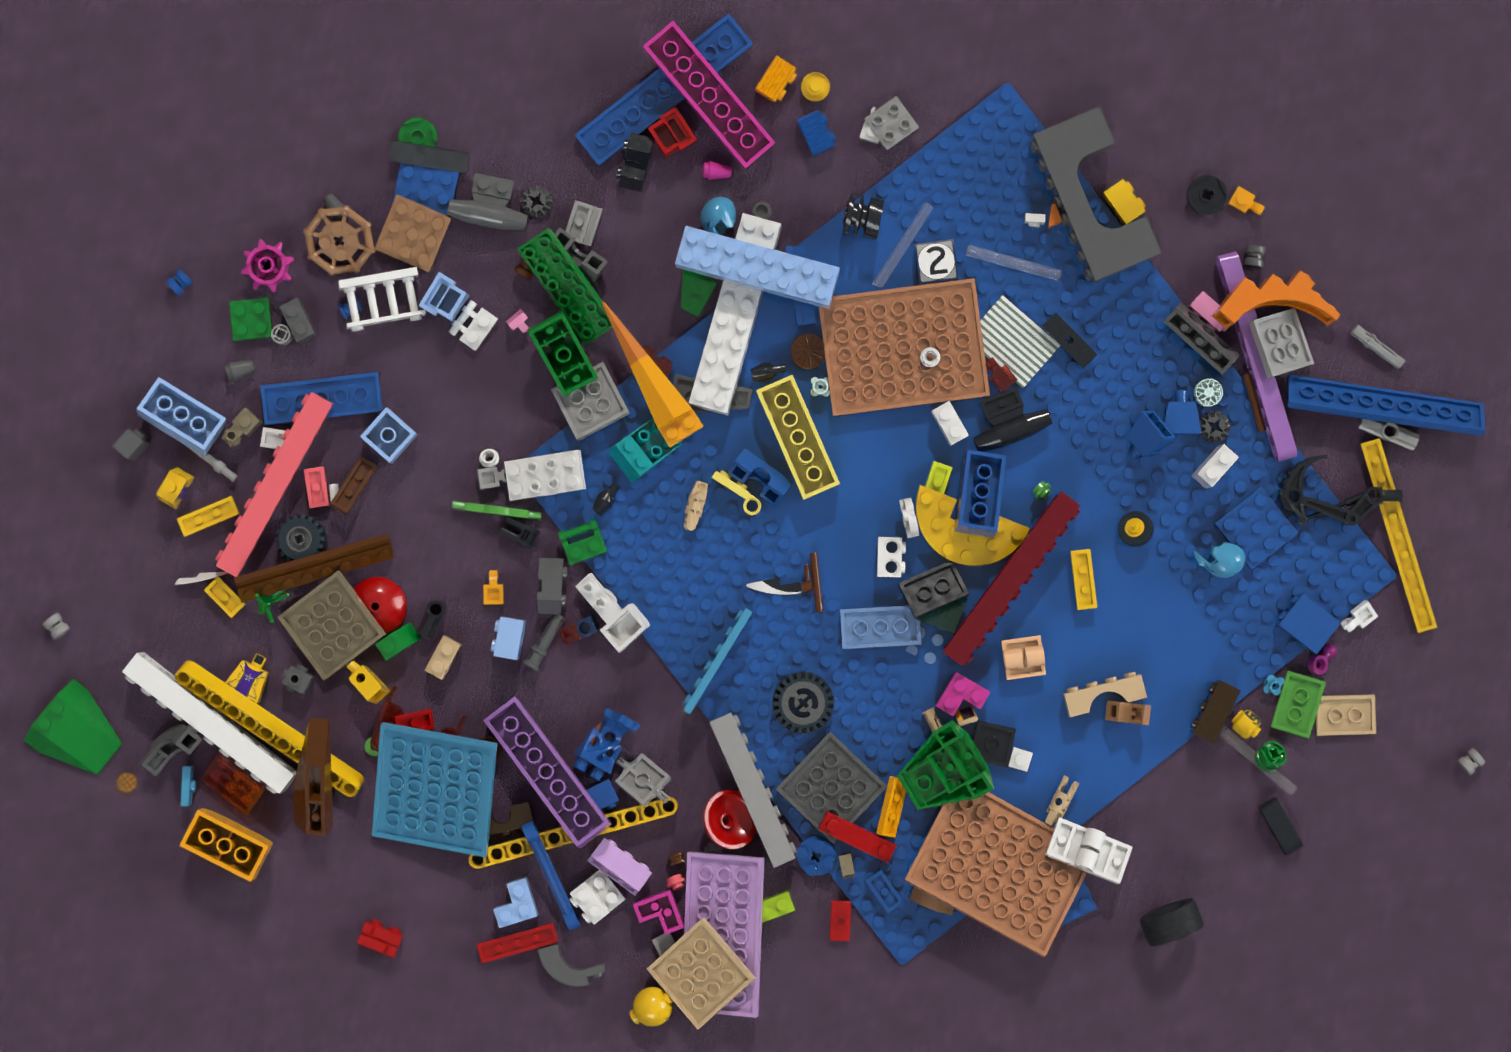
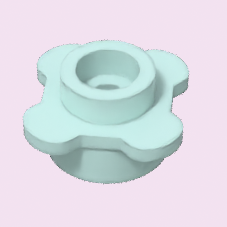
(815, 387)

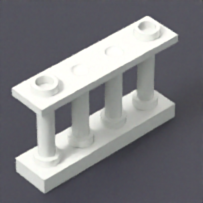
(368, 283)

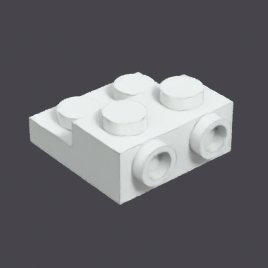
(596, 897)

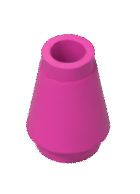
(715, 171)

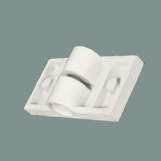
(545, 475)
(1088, 850)

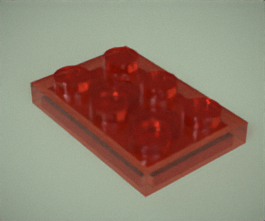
(233, 783)

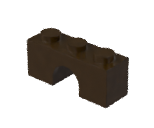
(520, 815)

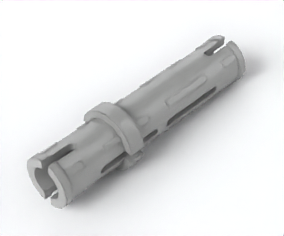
(1371, 342)

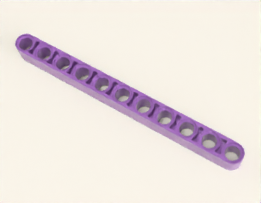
(1266, 388)

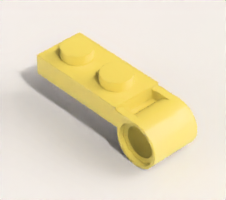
(738, 488)

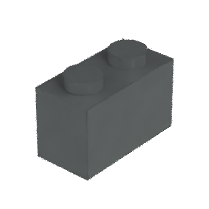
(298, 320)
(131, 444)

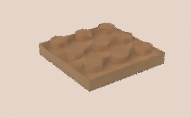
(413, 233)

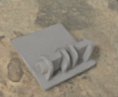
(891, 123)

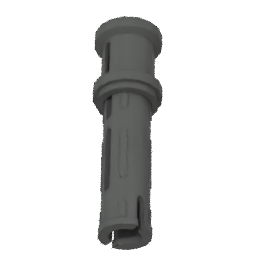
(540, 649)

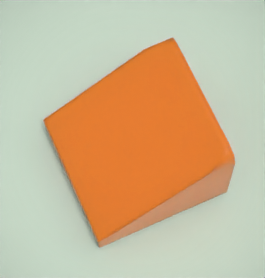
(1054, 217)

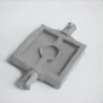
(642, 780)

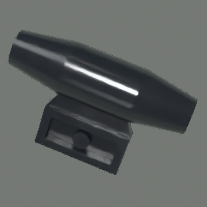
(1008, 421)

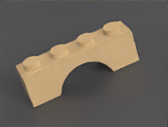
(1079, 700)

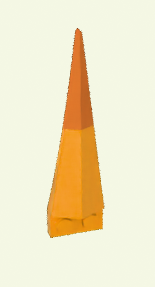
(669, 409)

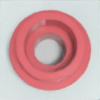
(675, 882)

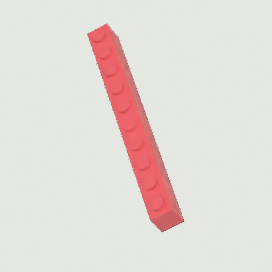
(276, 481)

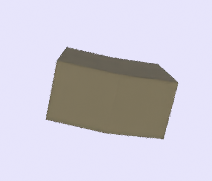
(846, 865)

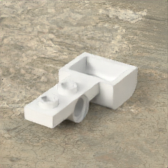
(621, 624)

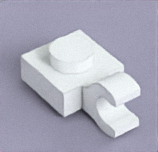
(1361, 615)

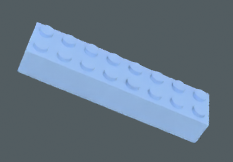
(757, 267)

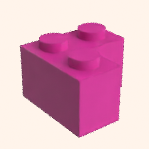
(959, 689)
(664, 907)

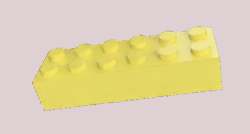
(797, 437)

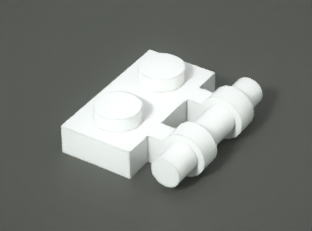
(479, 327)

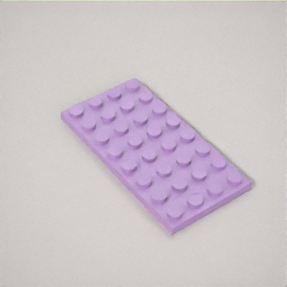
(731, 899)

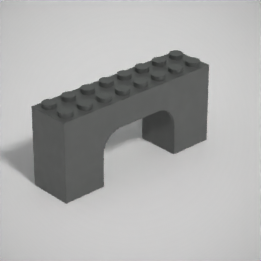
(1099, 248)

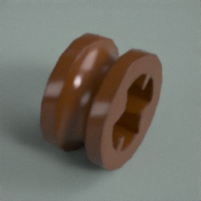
(677, 858)

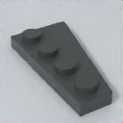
(685, 385)

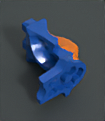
(595, 746)

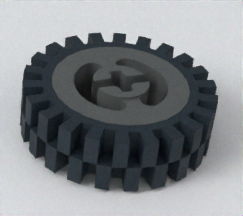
(788, 688)

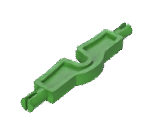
(490, 509)

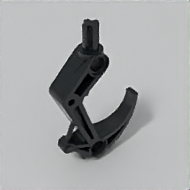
(1360, 503)

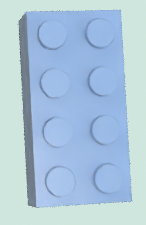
(181, 416)

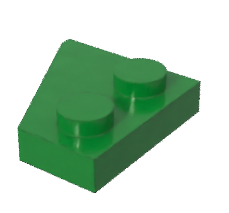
(695, 292)

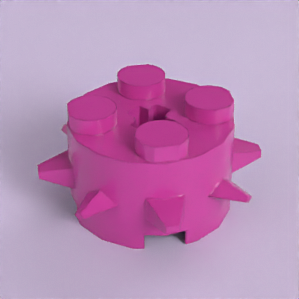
(257, 270)

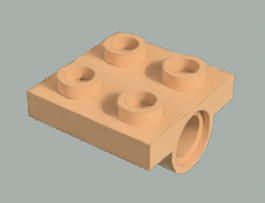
(1023, 657)

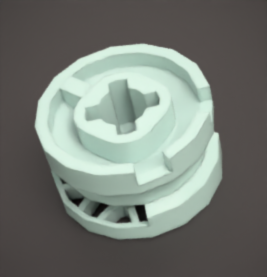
(1208, 392)

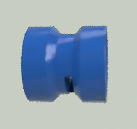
(182, 278)

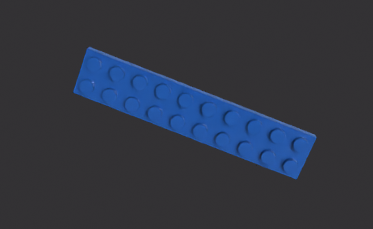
(657, 95)
(1385, 405)

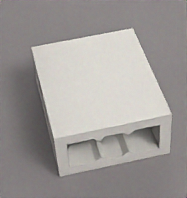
(1215, 466)

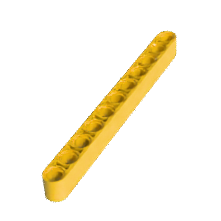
(260, 722)
(622, 823)

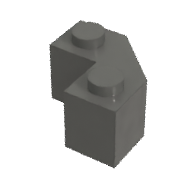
(550, 594)

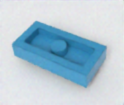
(188, 785)

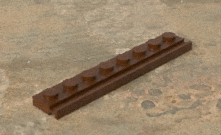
(314, 567)

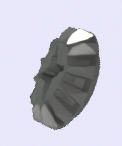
(538, 210)
(1212, 417)

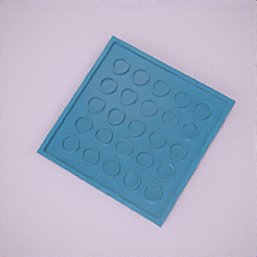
(434, 789)

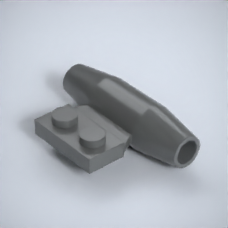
(488, 205)

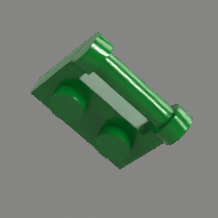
(584, 548)

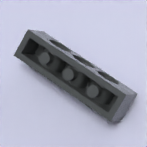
(1201, 338)

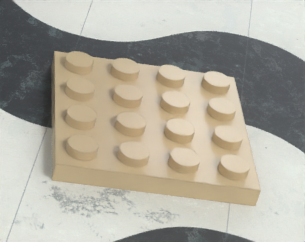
(701, 973)

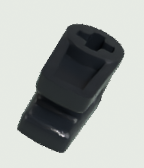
(526, 536)

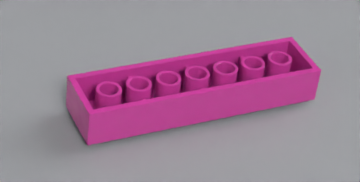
(708, 94)

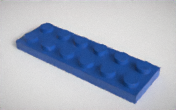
(349, 394)

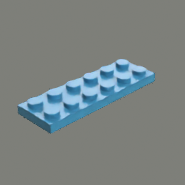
(711, 667)

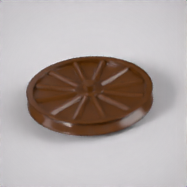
(808, 351)

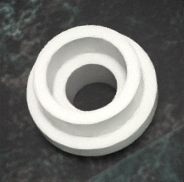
(934, 352)
(489, 453)

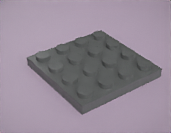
(831, 781)

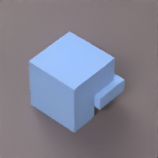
(444, 298)

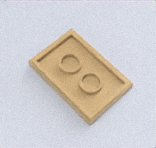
(1346, 715)

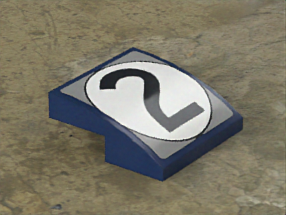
(936, 262)

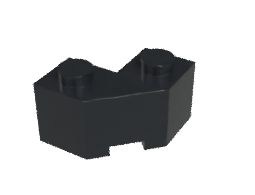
(635, 166)

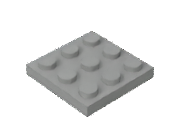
(1281, 343)
(592, 405)

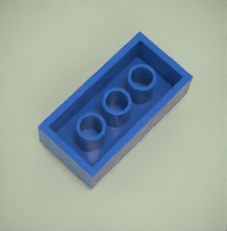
(980, 493)

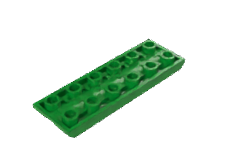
(566, 285)

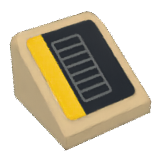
(966, 716)

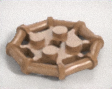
(350, 239)

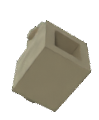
(244, 423)

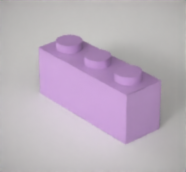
(620, 866)

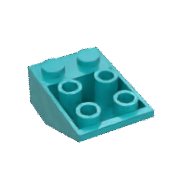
(641, 450)

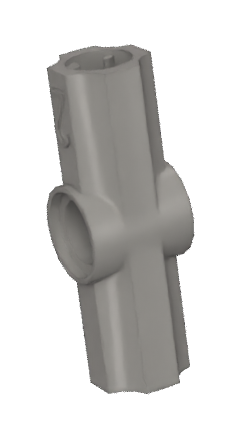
(1400, 435)

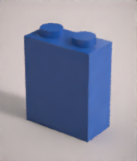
(1307, 623)

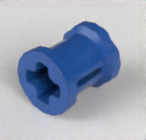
(344, 308)

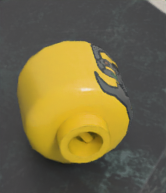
(1246, 724)

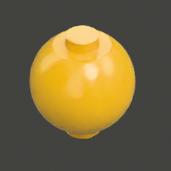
(651, 1007)

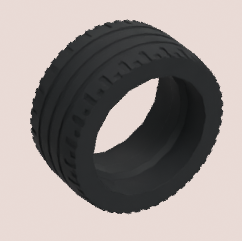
(1171, 922)

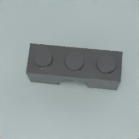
(590, 265)

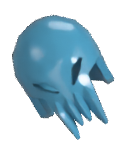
(718, 215)
(1228, 560)

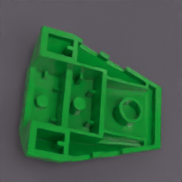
(74, 730)
(946, 769)

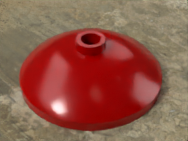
(390, 600)
(739, 825)

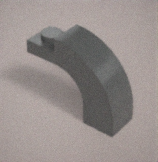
(167, 745)
(563, 972)

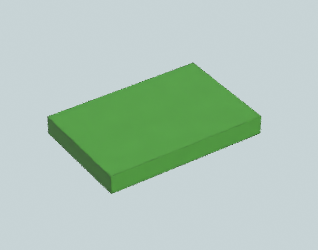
(1298, 704)

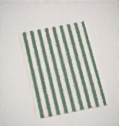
(1015, 341)

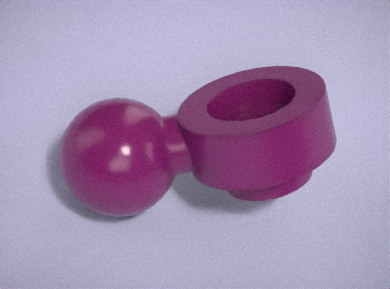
(1318, 663)

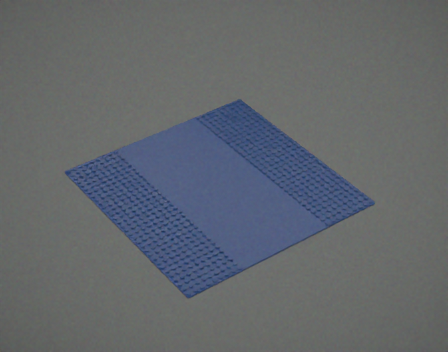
(1153, 600)

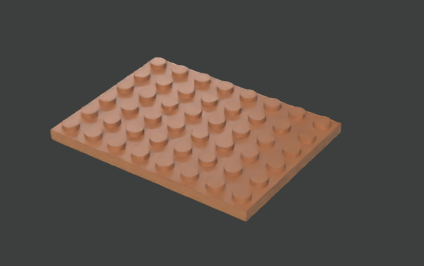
(878, 340)
(995, 869)

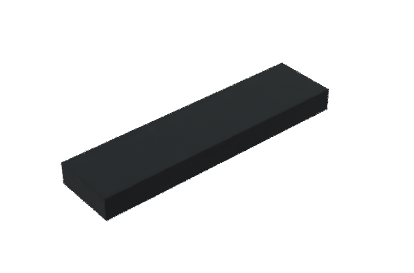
(428, 156)

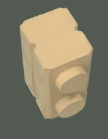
(443, 657)

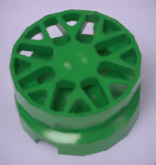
(1270, 756)

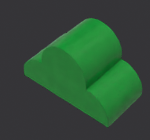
(562, 353)

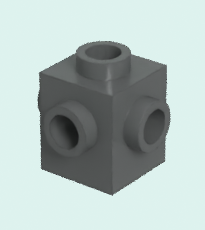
(304, 679)

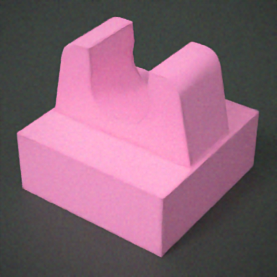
(517, 320)

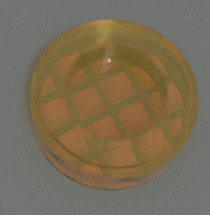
(126, 782)

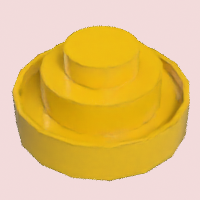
(815, 87)

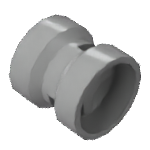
(285, 335)
(59, 629)
(1471, 761)

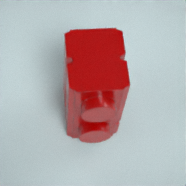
(380, 938)

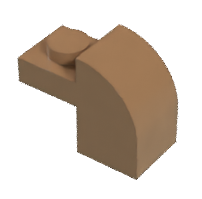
(1128, 712)
(930, 902)

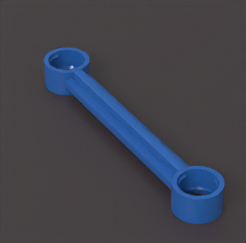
(568, 912)

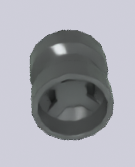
(1254, 256)

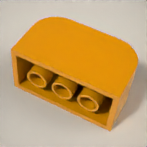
(226, 843)

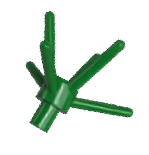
(265, 602)

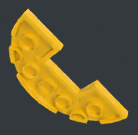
(937, 527)

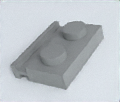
(583, 222)

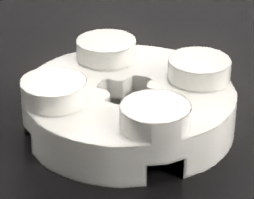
(909, 517)

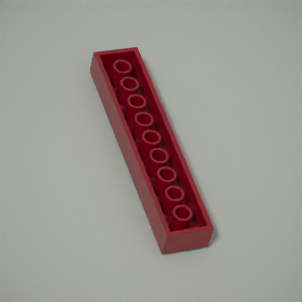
(1010, 578)

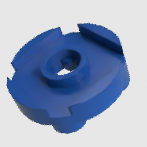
(809, 863)

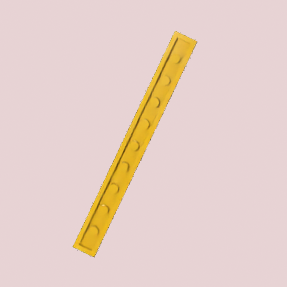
(1399, 538)

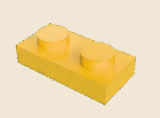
(224, 597)

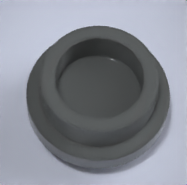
(762, 210)

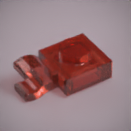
(1002, 376)

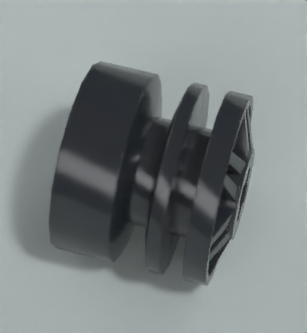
(863, 216)

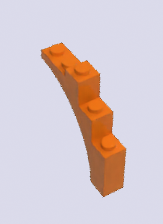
(1274, 291)

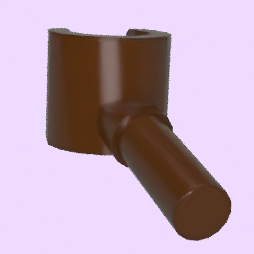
(807, 585)

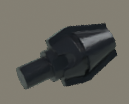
(766, 371)
(605, 500)

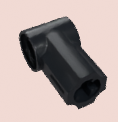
(431, 620)

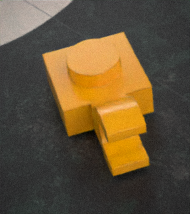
(1243, 200)
(493, 591)

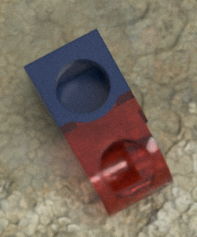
(579, 630)

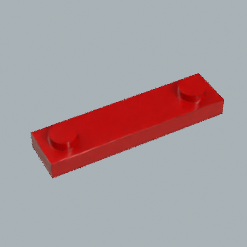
(857, 836)
(517, 942)

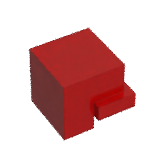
(671, 133)

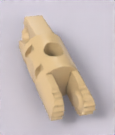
(695, 505)
(1054, 809)

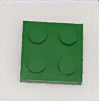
(251, 319)

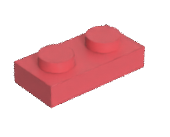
(316, 487)

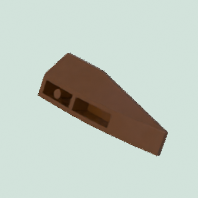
(313, 781)

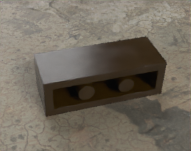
(1214, 711)

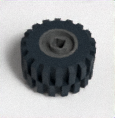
(300, 537)

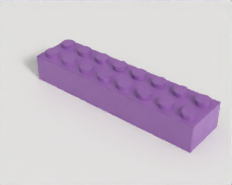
(547, 772)

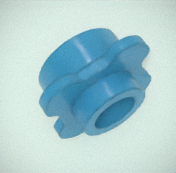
(1269, 681)

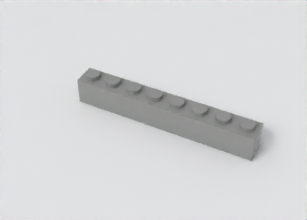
(752, 789)

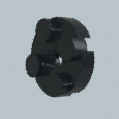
(1218, 196)

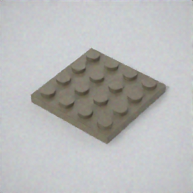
(331, 625)

